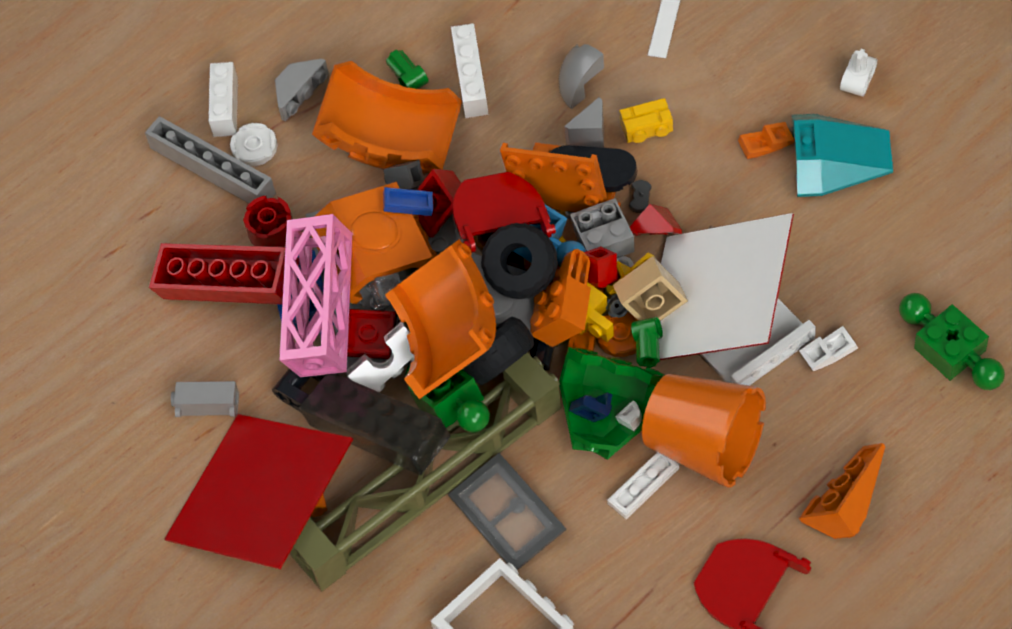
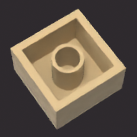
(650, 291)

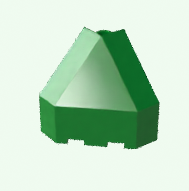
(594, 375)

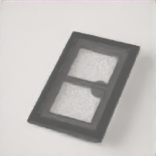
(507, 512)

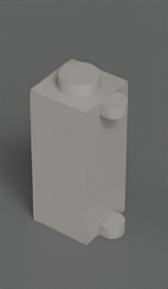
(205, 398)

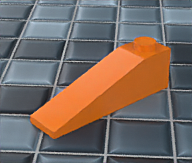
(847, 500)

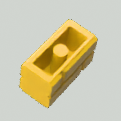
(646, 121)

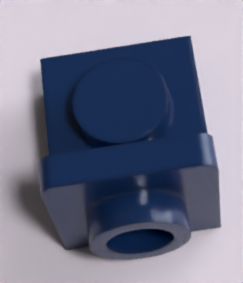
(592, 408)

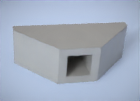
(297, 84)

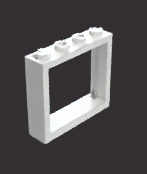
(510, 573)

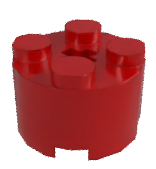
(267, 221)

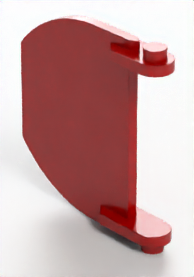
(497, 201)
(742, 579)

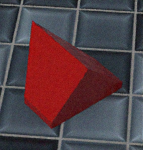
(655, 220)

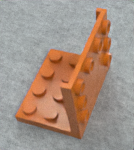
(560, 179)

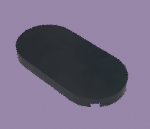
(616, 165)

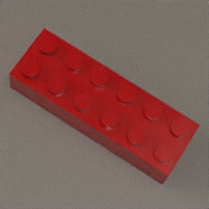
(219, 273)

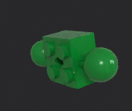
(951, 342)
(456, 400)

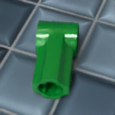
(407, 73)
(647, 336)

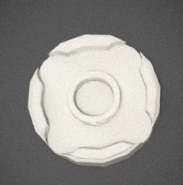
(253, 144)

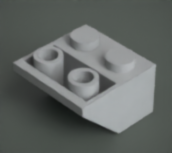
(604, 227)

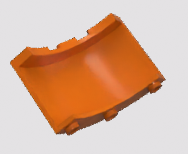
(386, 121)
(446, 315)

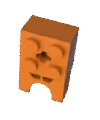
(563, 306)

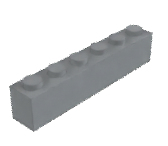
(208, 161)

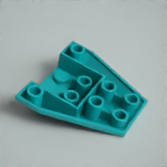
(837, 153)

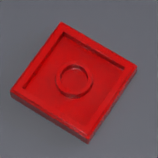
(368, 331)

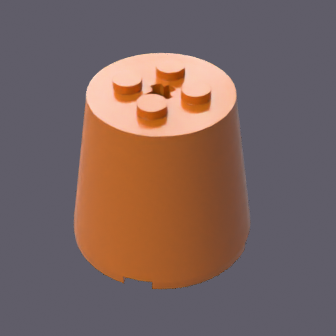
(705, 425)

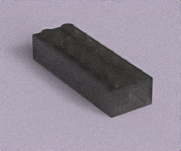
(375, 422)

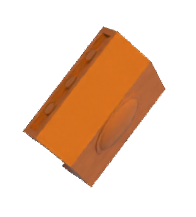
(380, 239)

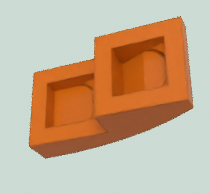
(770, 139)

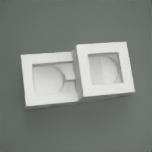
(829, 350)

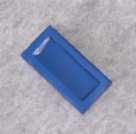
(407, 201)

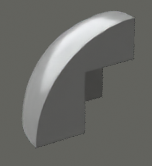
(576, 70)

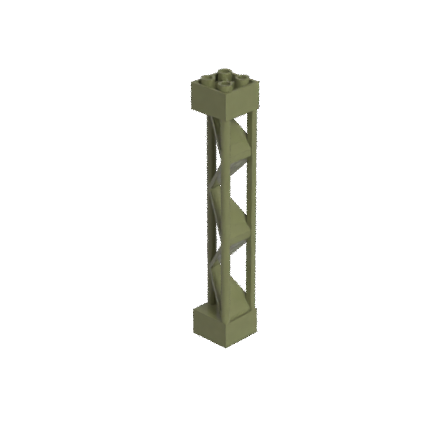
(523, 381)

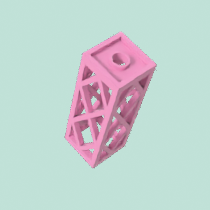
(303, 356)

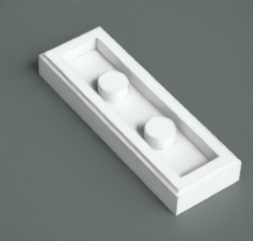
(642, 484)

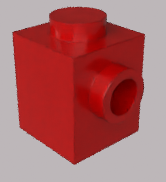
(602, 267)

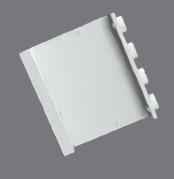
(753, 362)

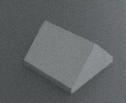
(587, 127)

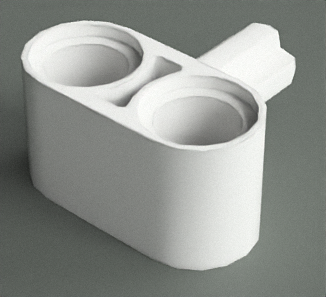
(858, 73)

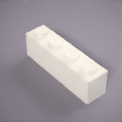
(469, 70)

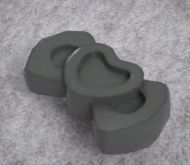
(640, 196)

